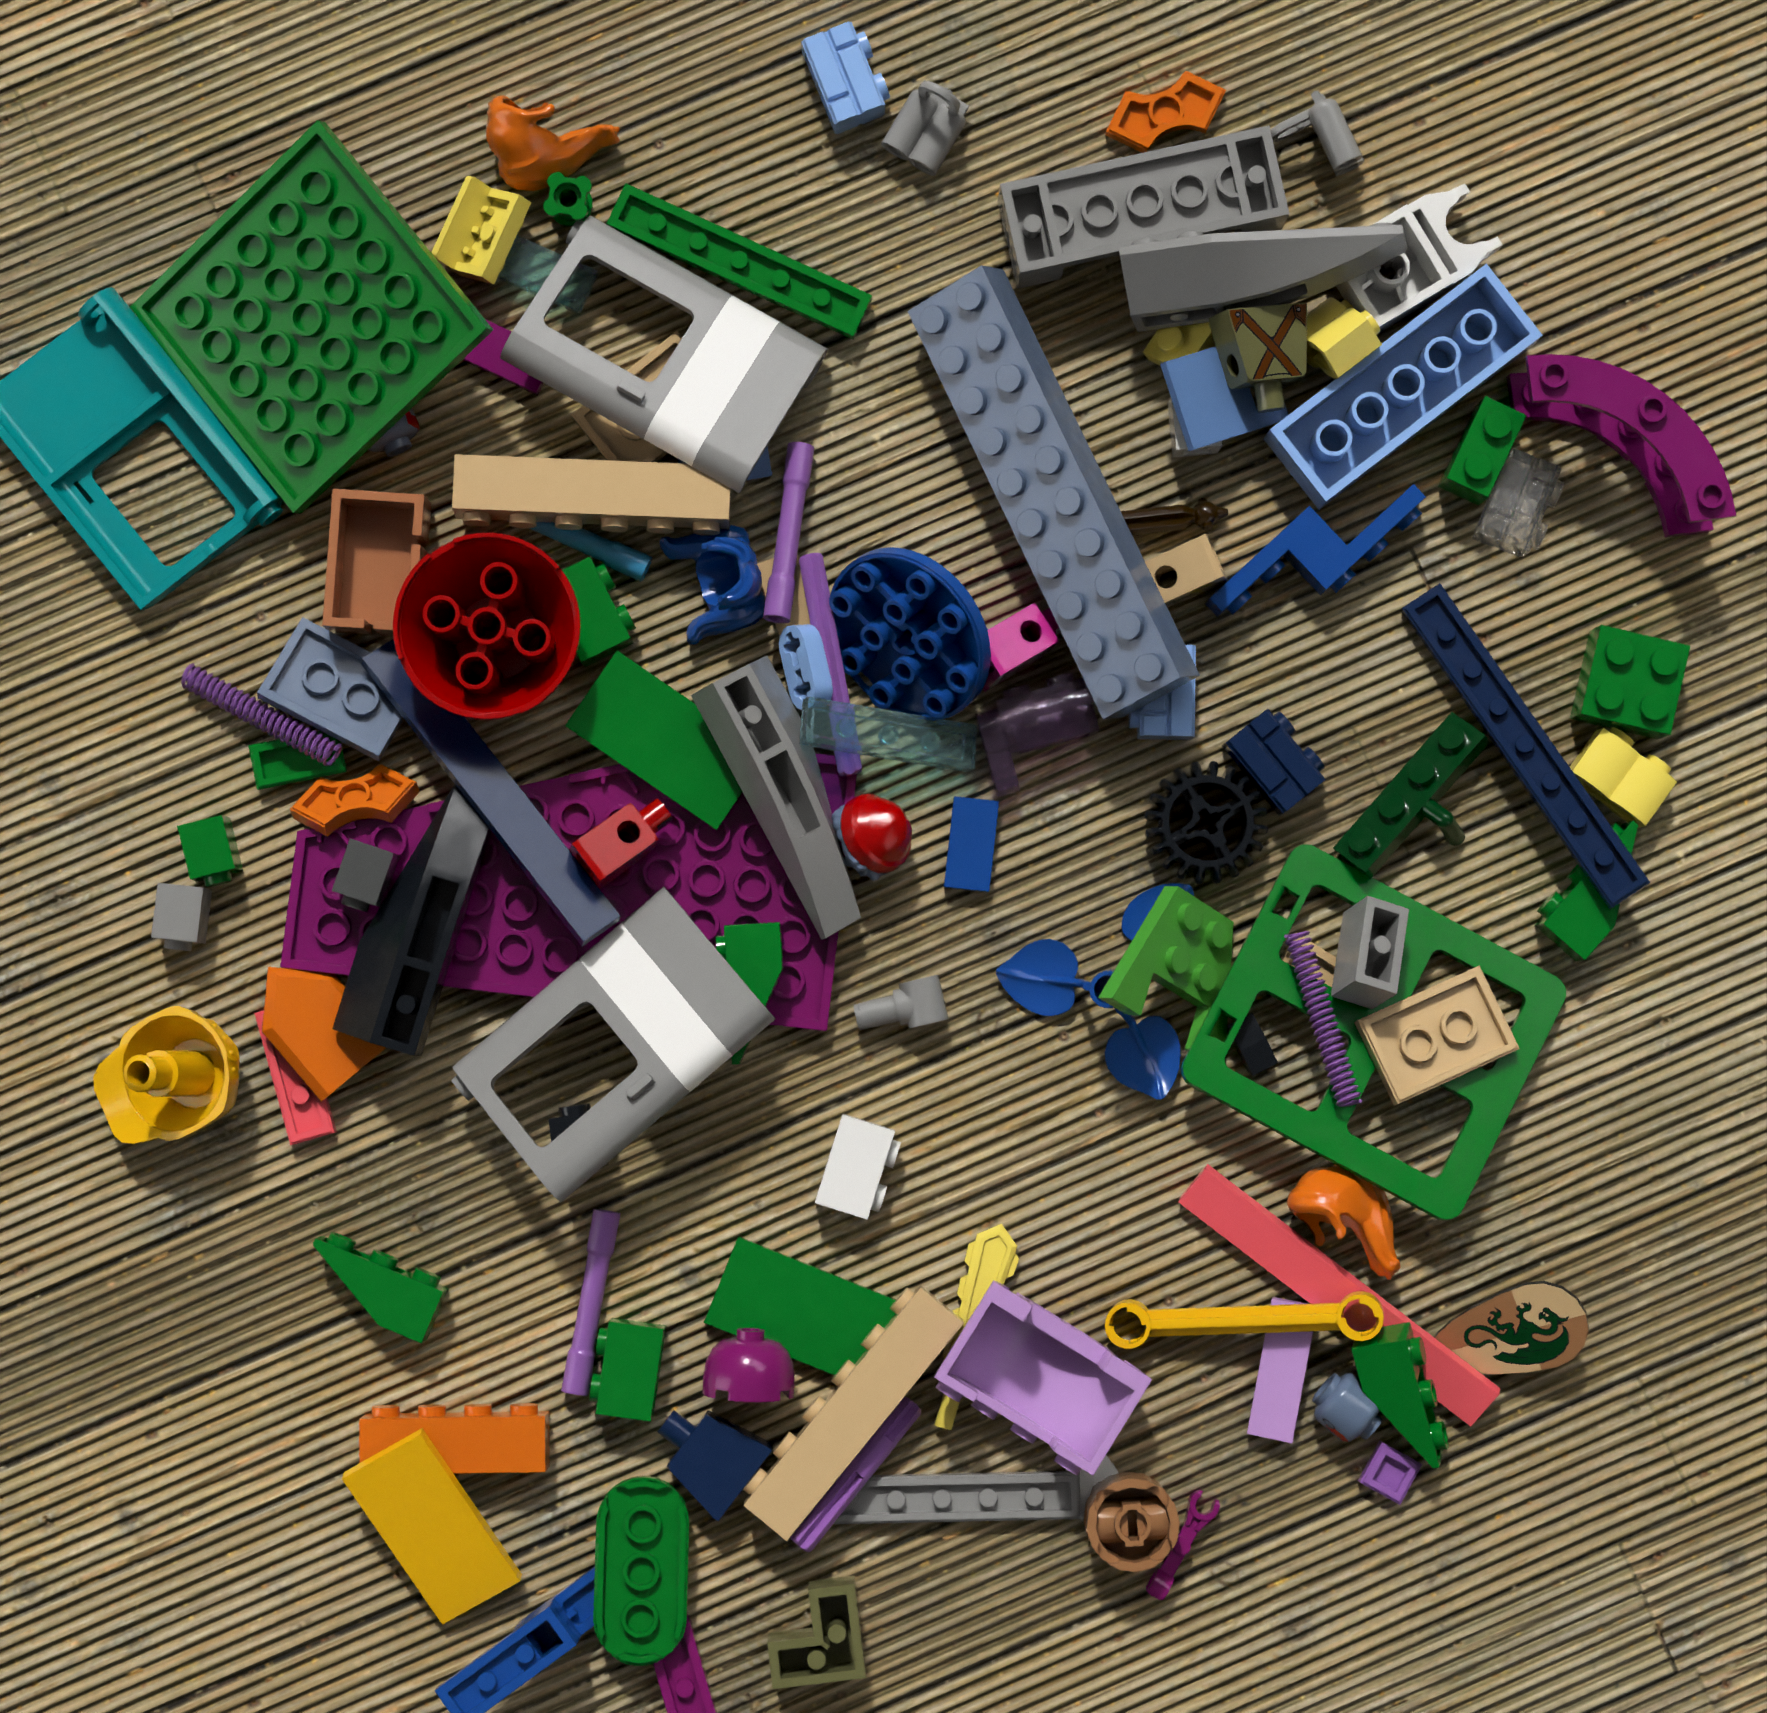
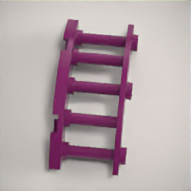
(1639, 426)

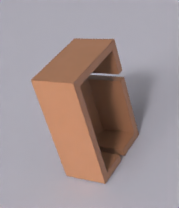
(370, 556)

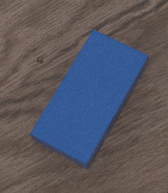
(971, 844)

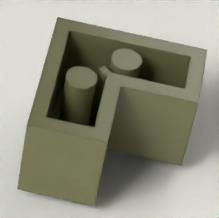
(827, 1650)

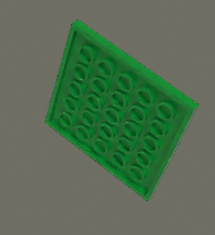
(310, 317)

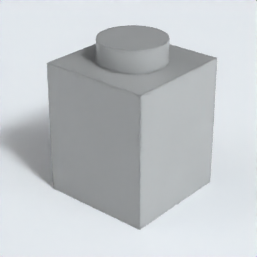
(181, 915)

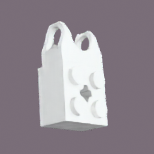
(1427, 268)

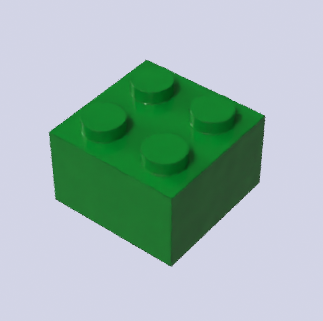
(1630, 682)

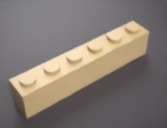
(588, 493)
(852, 1412)

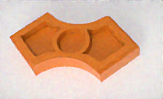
(1184, 106)
(375, 795)

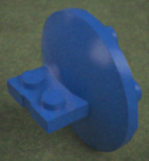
(910, 633)

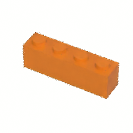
(468, 1439)

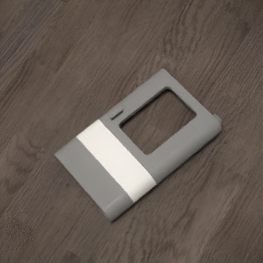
(719, 387)
(665, 1000)

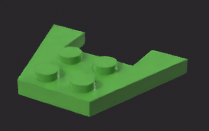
(1181, 948)

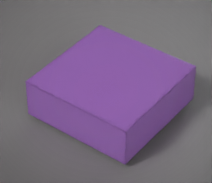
(1389, 1472)

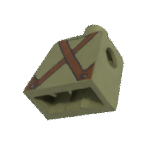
(1262, 349)

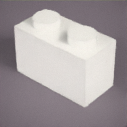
(856, 1167)

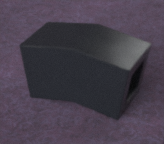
(1253, 1046)

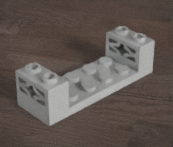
(1153, 194)

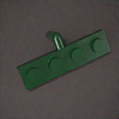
(1413, 797)

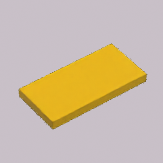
(432, 1526)

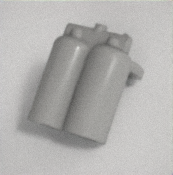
(926, 127)
(1330, 129)

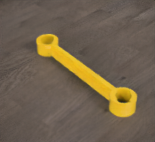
(1244, 1319)

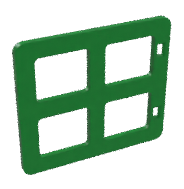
(1325, 1130)

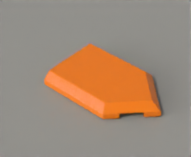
(300, 1023)

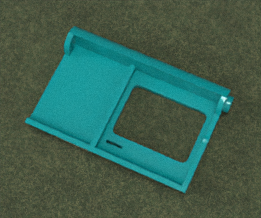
(92, 398)

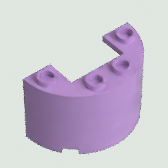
(1042, 1378)

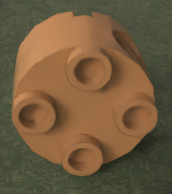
(1131, 1521)

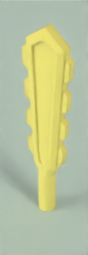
(988, 1259)

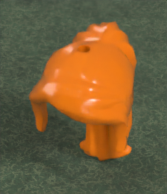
(533, 153)
(1351, 1202)

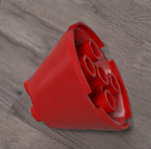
(487, 626)

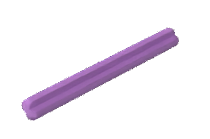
(822, 617)

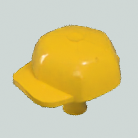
(168, 1077)

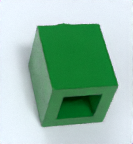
(210, 850)

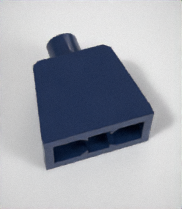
(713, 1458)

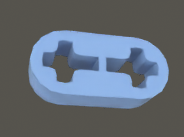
(804, 663)

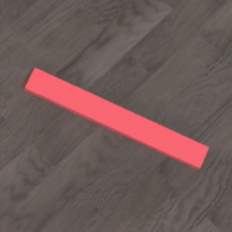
(1324, 1281)

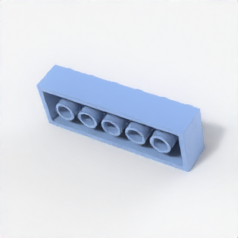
(1402, 386)

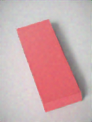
(301, 1110)

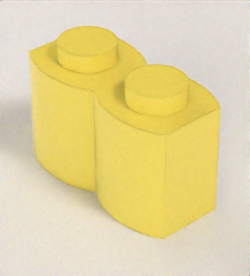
(1339, 336)
(1622, 777)

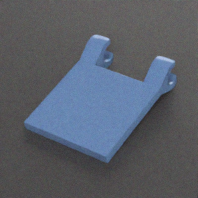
(1207, 405)

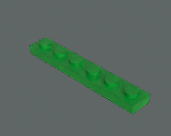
(739, 261)

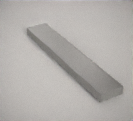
(965, 1497)

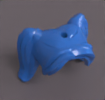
(726, 577)

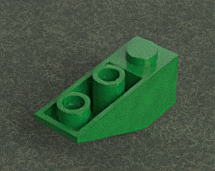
(1579, 916)
(756, 957)
(391, 1295)
(1396, 1384)

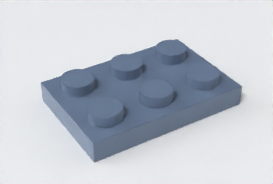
(327, 687)

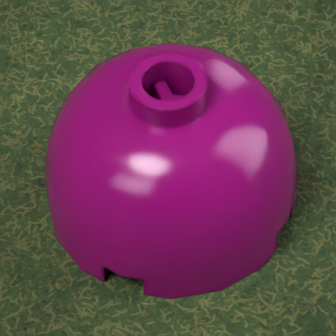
(749, 1368)

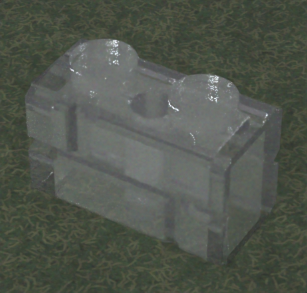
(1518, 504)

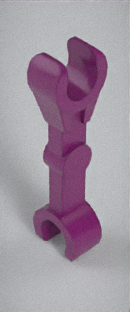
(1162, 1578)

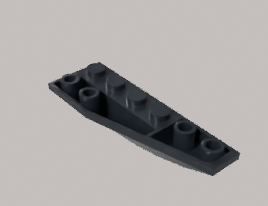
(414, 934)

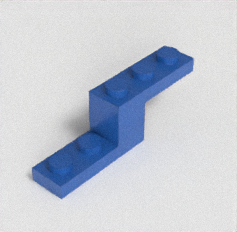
(1316, 552)
(525, 1652)

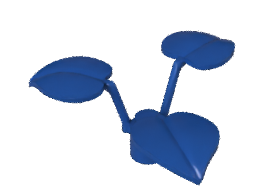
(1044, 982)

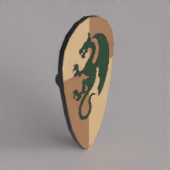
(1519, 1330)

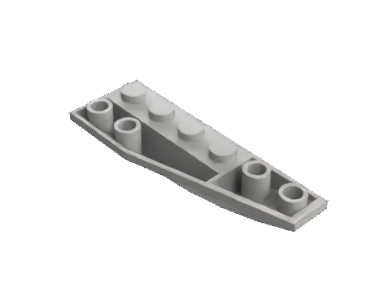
(1208, 273)
(783, 785)

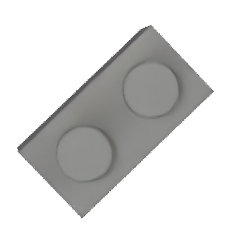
(1370, 952)

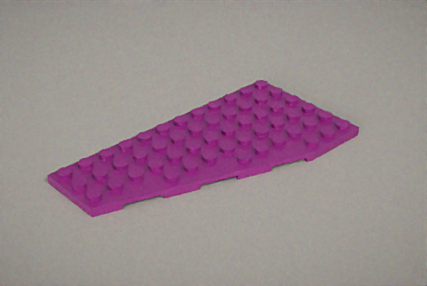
(516, 939)

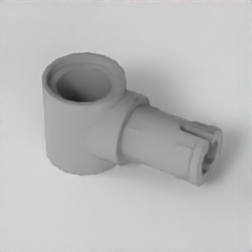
(913, 1004)

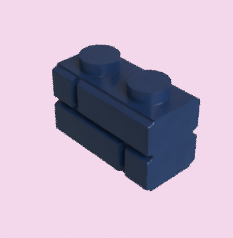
(1275, 761)

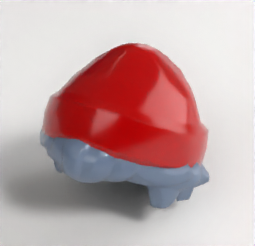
(873, 835)

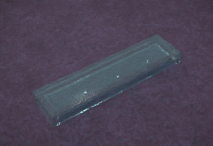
(888, 734)

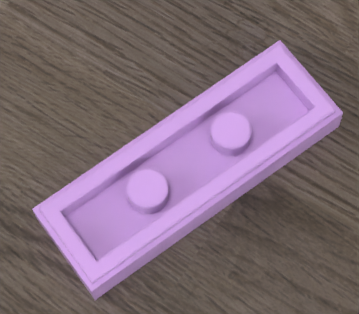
(1280, 1383)

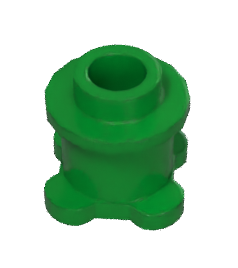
(564, 188)

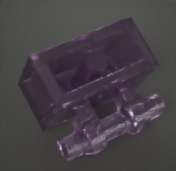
(1047, 714)

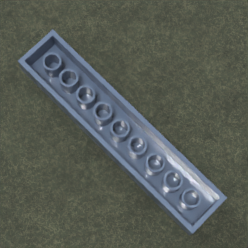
(1053, 493)

